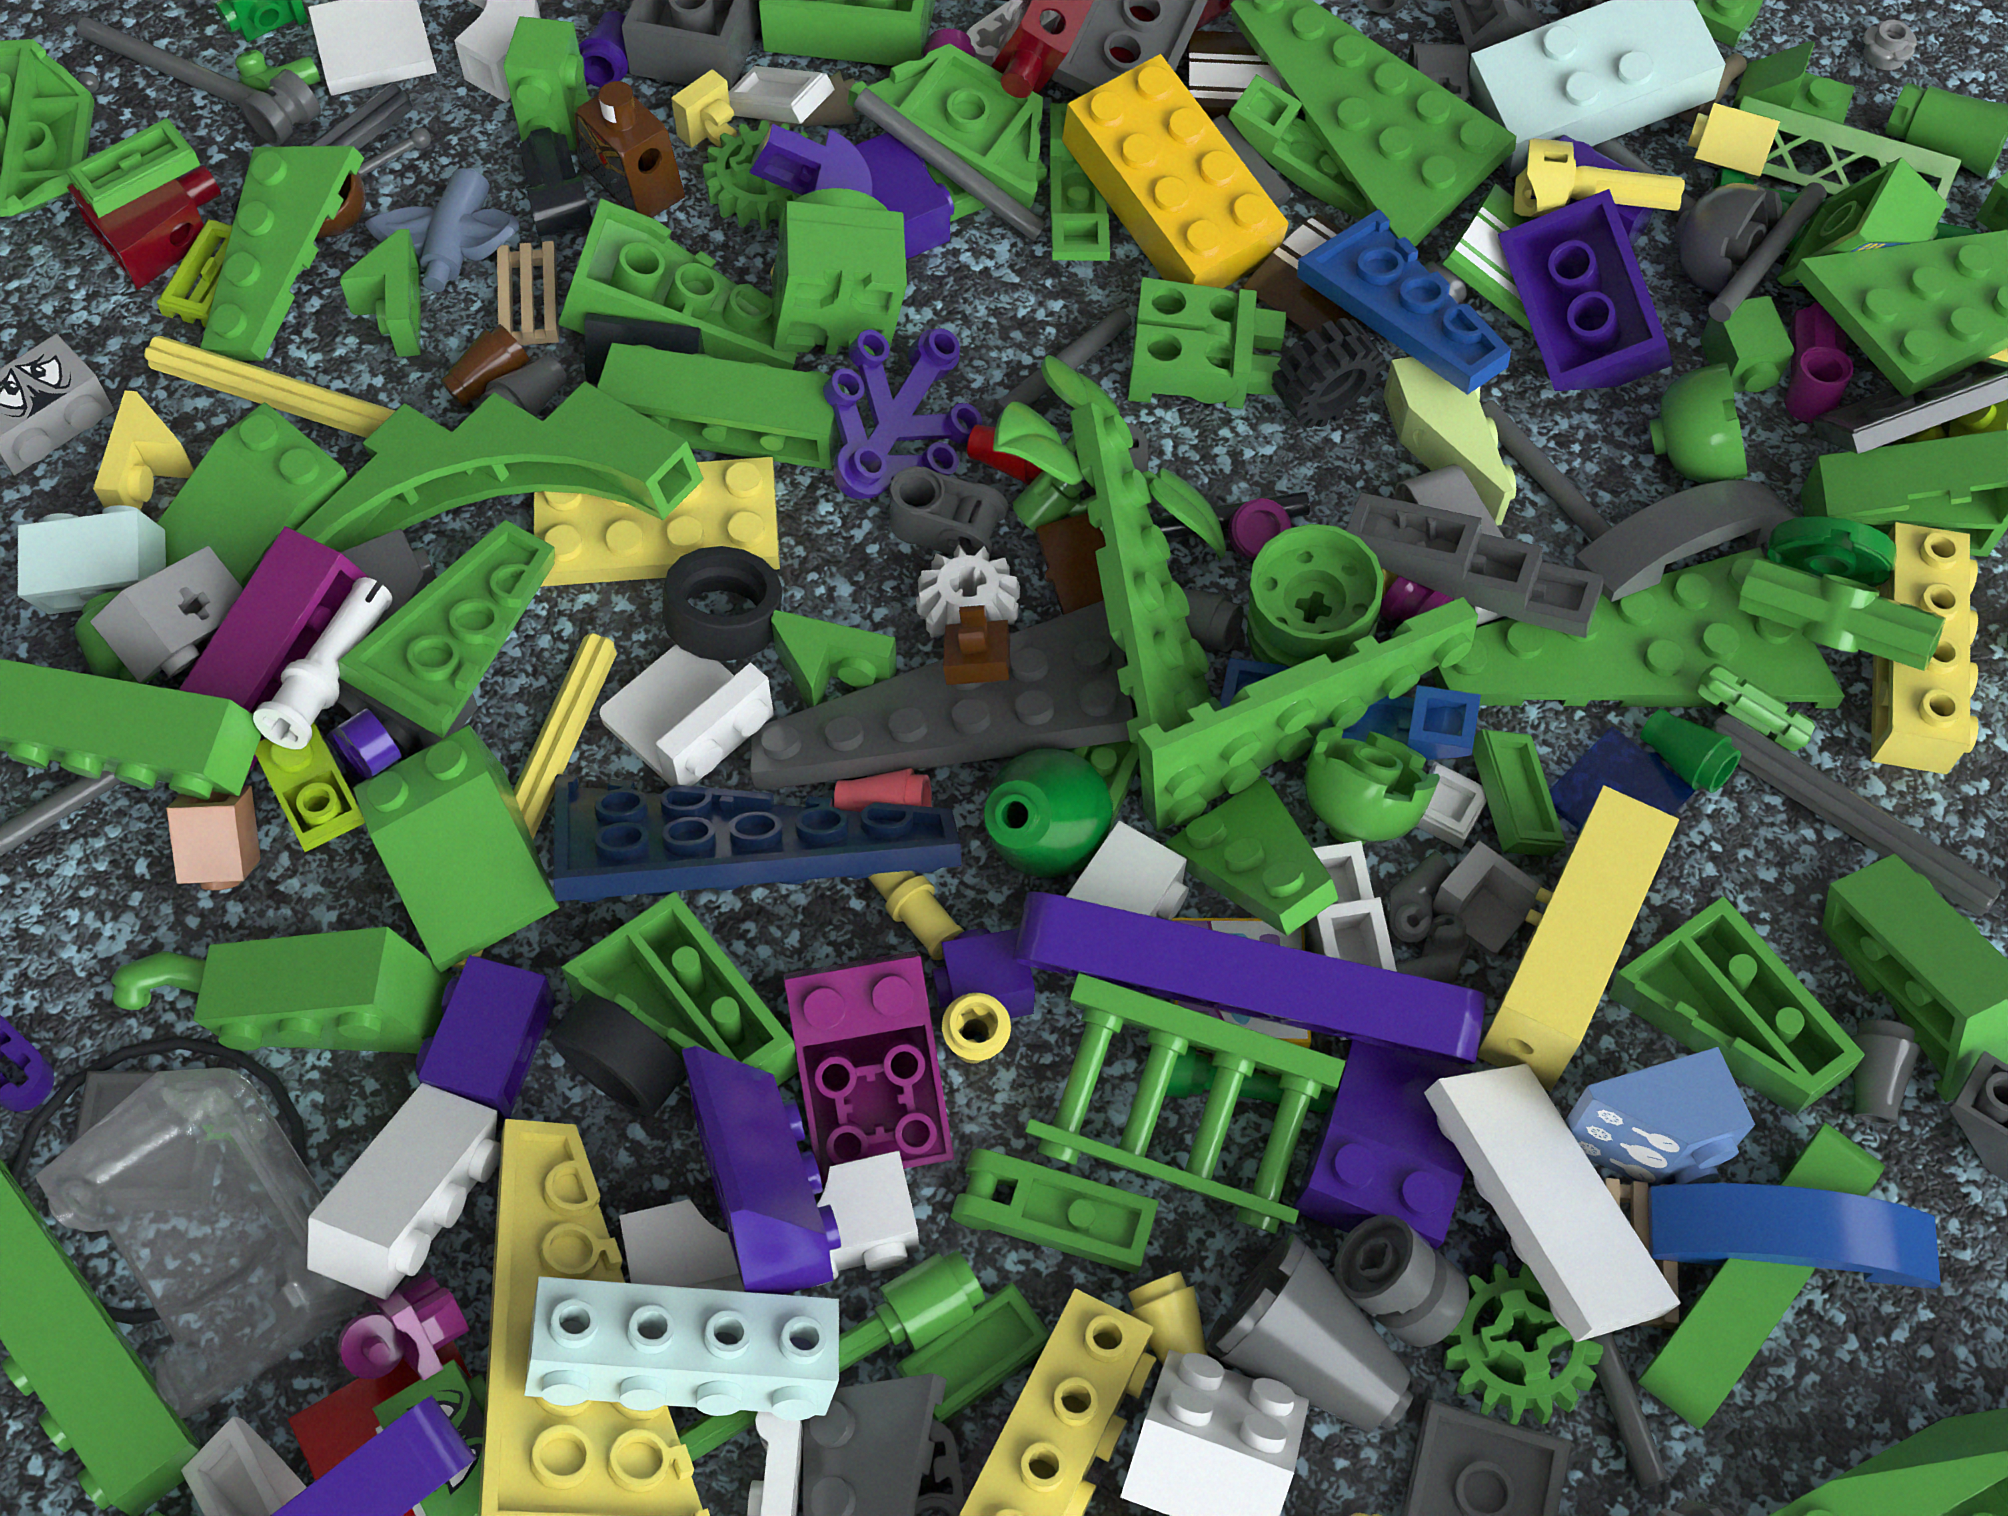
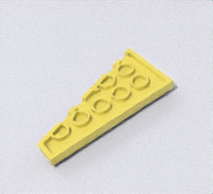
(544, 1454)

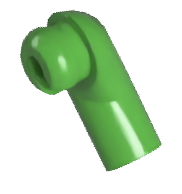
(258, 74)
(163, 968)

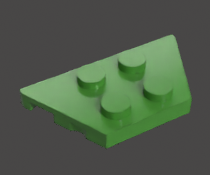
(969, 114)

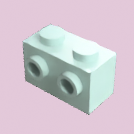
(79, 558)

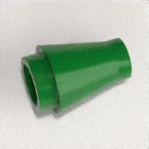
(1693, 751)

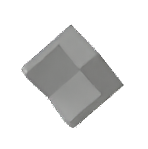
(1488, 897)

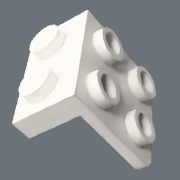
(688, 714)

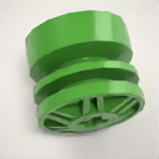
(1314, 577)

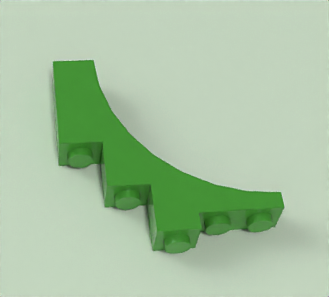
(501, 450)

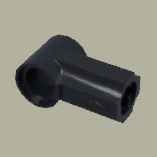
(554, 189)

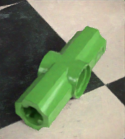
(1841, 613)

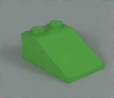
(247, 491)
(456, 847)

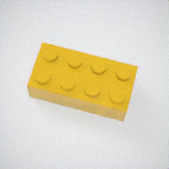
(1173, 177)

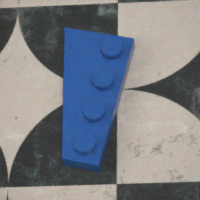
(1398, 298)

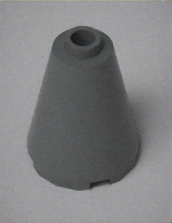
(1312, 1338)

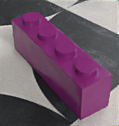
(273, 621)

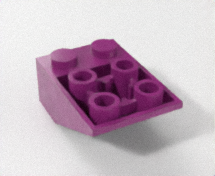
(869, 1062)

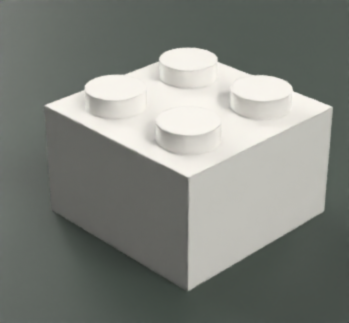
(1216, 1442)

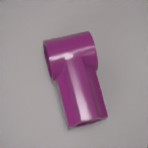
(1817, 365)

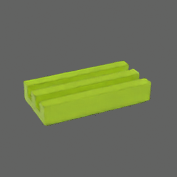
(197, 261)

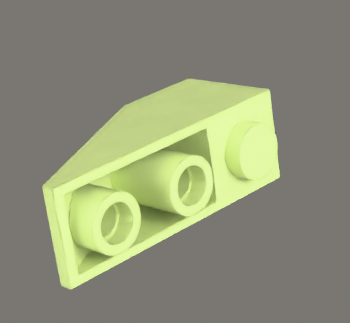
(1448, 428)

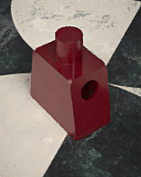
(1032, 53)
(153, 229)

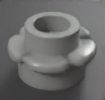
(1889, 44)

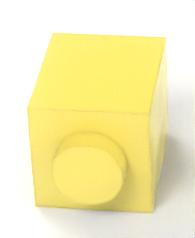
(1733, 139)

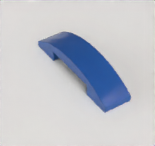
(1433, 723)
(1793, 1228)

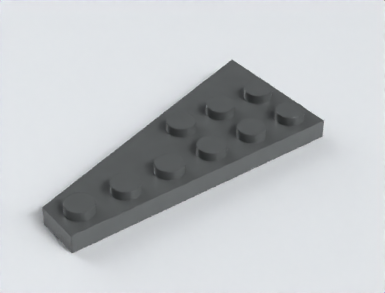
(1057, 697)

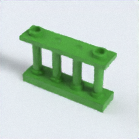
(1236, 1056)

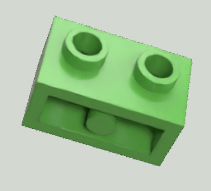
(545, 76)

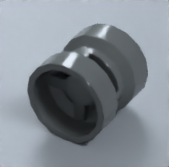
(280, 107)

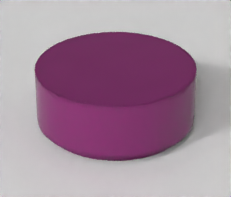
(1255, 525)

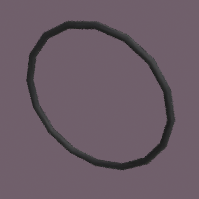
(143, 1049)

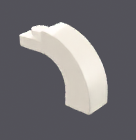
(487, 41)

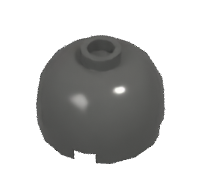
(1724, 232)

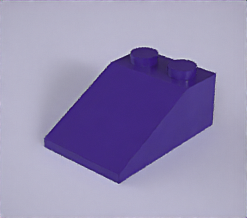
(1383, 1146)

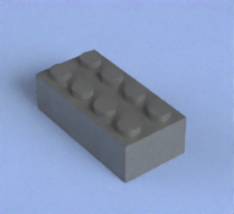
(689, 38)

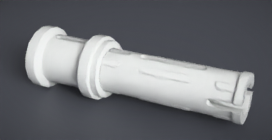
(313, 681)

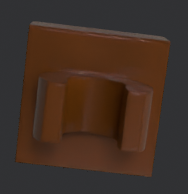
(976, 648)

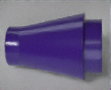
(605, 51)

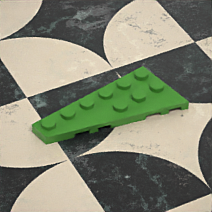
(1379, 119)
(1919, 304)
(1140, 598)
(1648, 649)
(1287, 712)

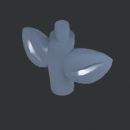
(450, 230)

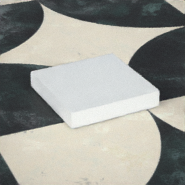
(370, 43)

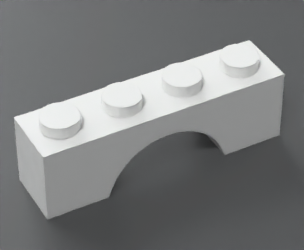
(870, 1206)

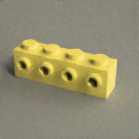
(1925, 715)
(1066, 1414)

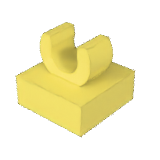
(703, 110)

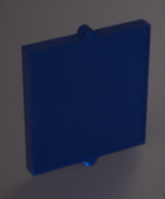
(1622, 767)

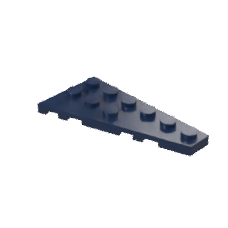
(730, 838)

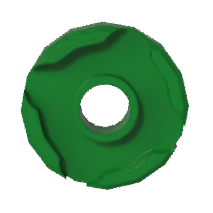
(1833, 548)

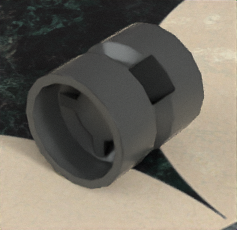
(1401, 1280)

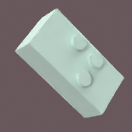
(1597, 73)

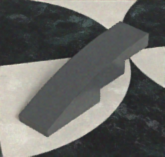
(1491, 572)

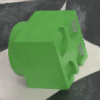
(837, 271)

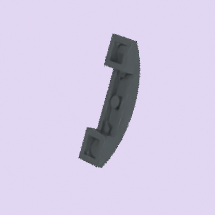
(1683, 524)

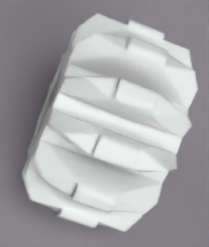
(966, 582)

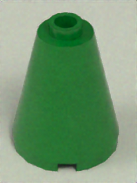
(1048, 813)

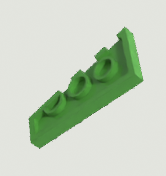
(272, 241)
(450, 632)

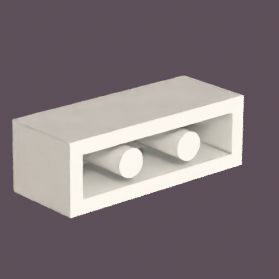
(403, 1191)

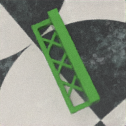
(1847, 141)

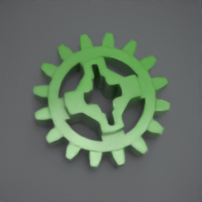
(738, 190)
(1523, 1310)

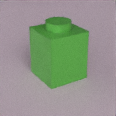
(1751, 344)

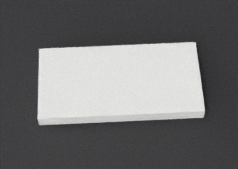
(1551, 1201)

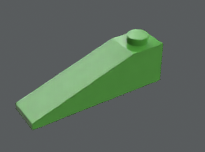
(642, 274)

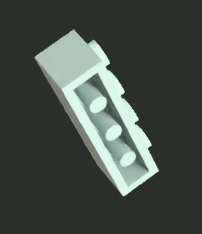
(682, 1348)

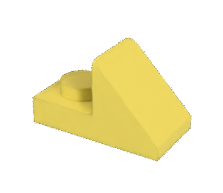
(135, 453)

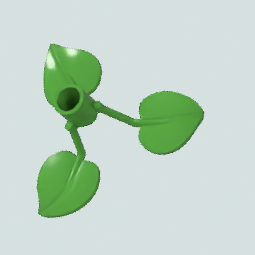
(1058, 486)

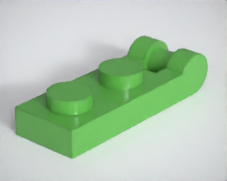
(1057, 1210)

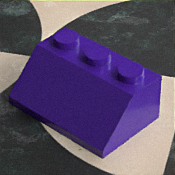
(1586, 296)
(760, 1175)

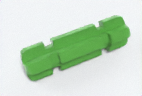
(1755, 707)

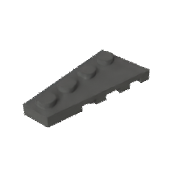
(870, 1448)

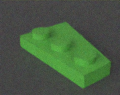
(1257, 858)

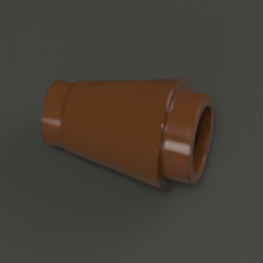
(486, 359)

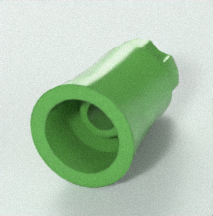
(1951, 125)

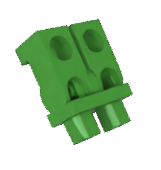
(1202, 343)

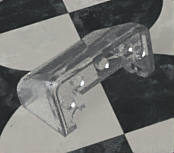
(210, 1224)

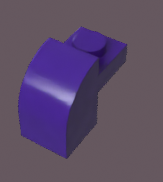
(808, 166)

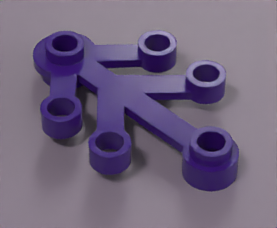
(931, 360)

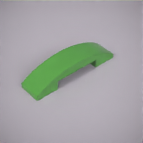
(1270, 125)
(1076, 207)

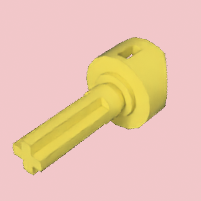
(1555, 180)

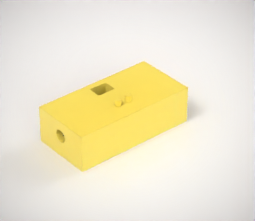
(1578, 936)

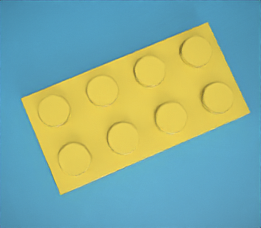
(618, 542)

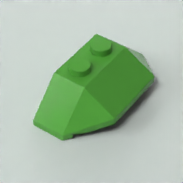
(41, 127)

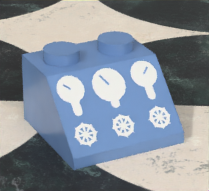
(1664, 1121)

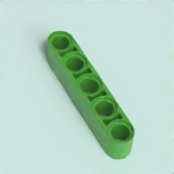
(1746, 1296)

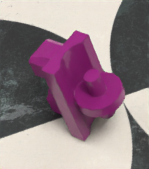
(409, 1326)

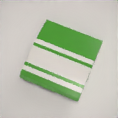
(1479, 256)

